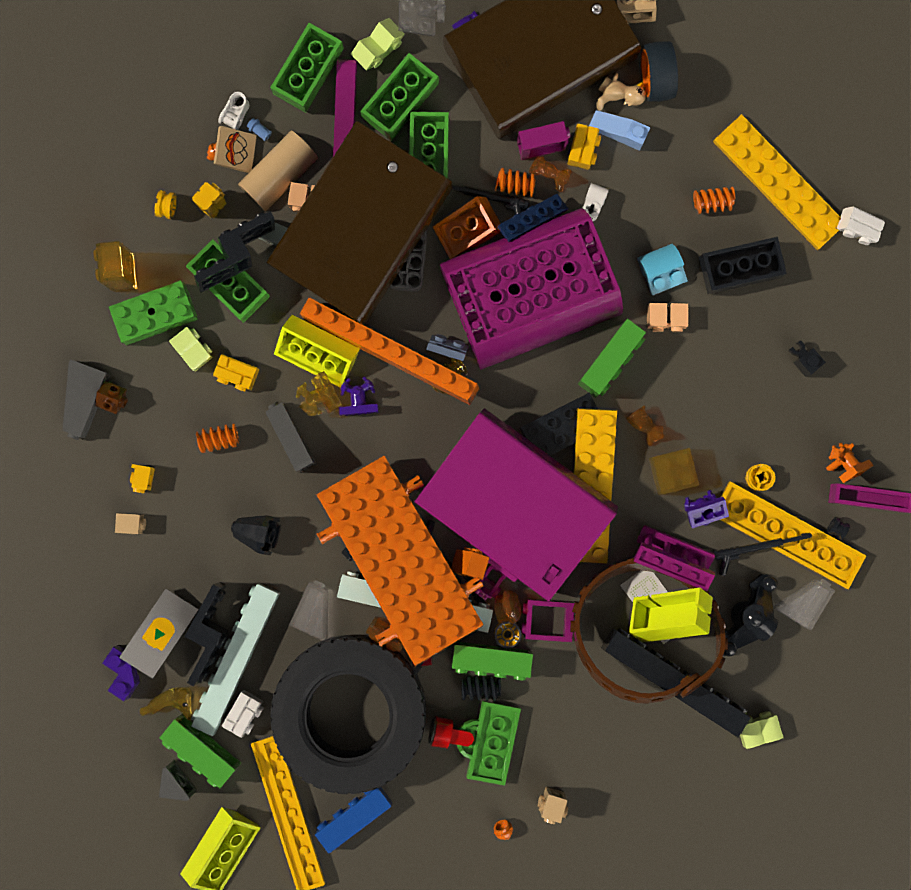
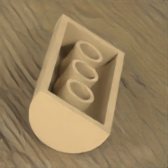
(277, 170)

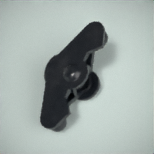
(754, 618)

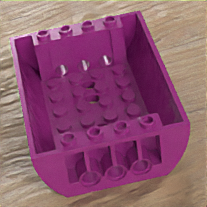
(543, 307)

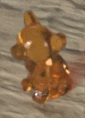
(546, 169)
(643, 422)

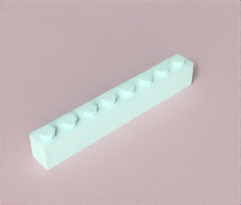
(357, 590)
(235, 659)

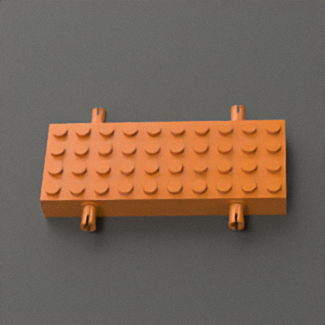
(399, 560)

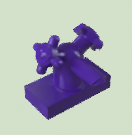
(358, 399)
(705, 510)

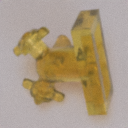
(322, 393)

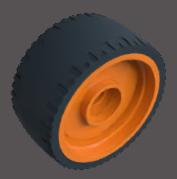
(659, 71)

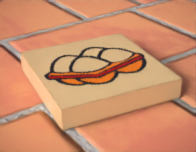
(235, 149)

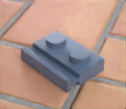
(454, 349)

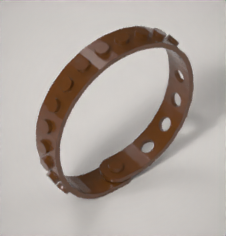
(687, 684)

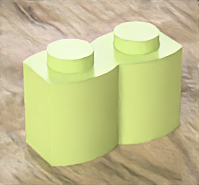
(191, 349)
(761, 730)

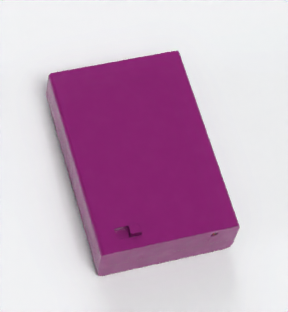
(517, 504)

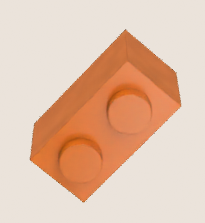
(470, 563)

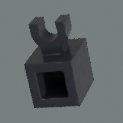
(807, 361)

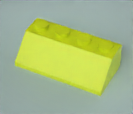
(316, 350)
(219, 850)

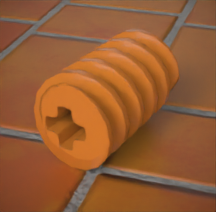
(515, 182)
(714, 199)
(218, 438)

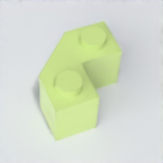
(378, 45)

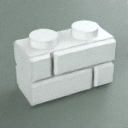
(860, 225)
(243, 713)

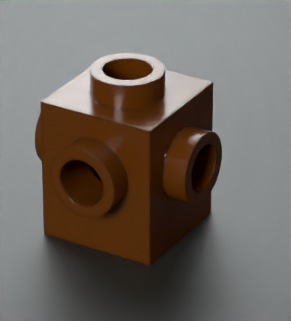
(111, 397)

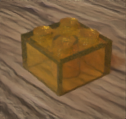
(674, 471)

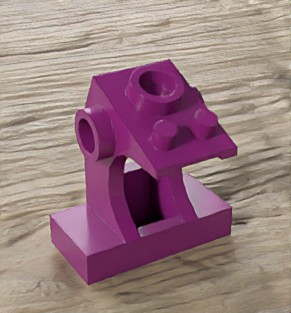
(490, 587)

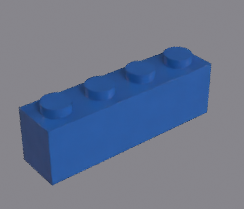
(352, 819)

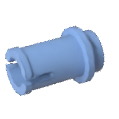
(255, 126)

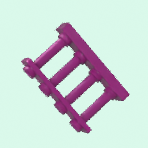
(675, 558)

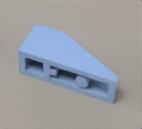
(620, 129)

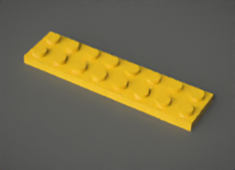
(778, 181)
(595, 464)
(767, 522)

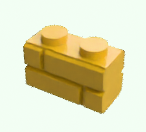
(583, 146)
(209, 199)
(235, 372)

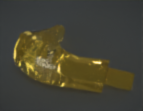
(177, 697)

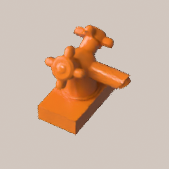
(846, 458)

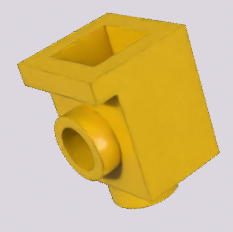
(141, 478)

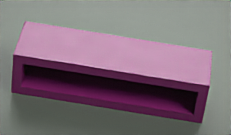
(870, 498)

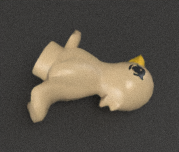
(616, 90)

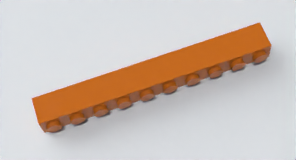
(389, 351)

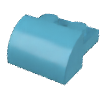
(662, 269)

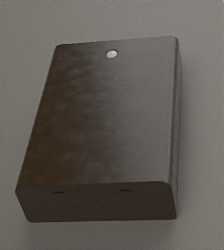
(537, 55)
(360, 223)

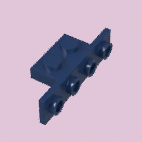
(532, 217)

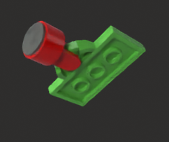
(484, 740)

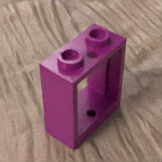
(543, 140)
(568, 615)

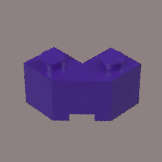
(127, 677)

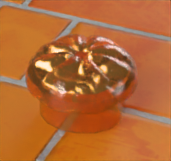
(508, 607)

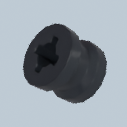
(838, 528)

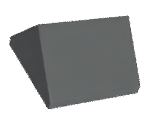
(175, 783)

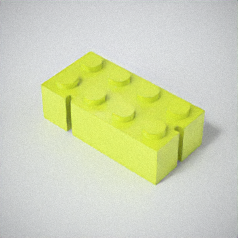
(671, 615)

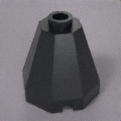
(257, 532)

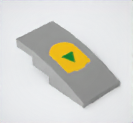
(158, 633)

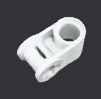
(234, 112)
(595, 199)

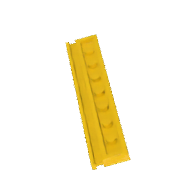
(288, 815)

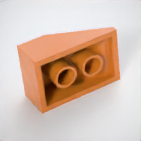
(468, 227)

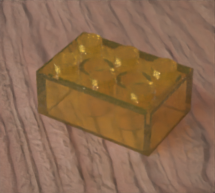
(115, 266)

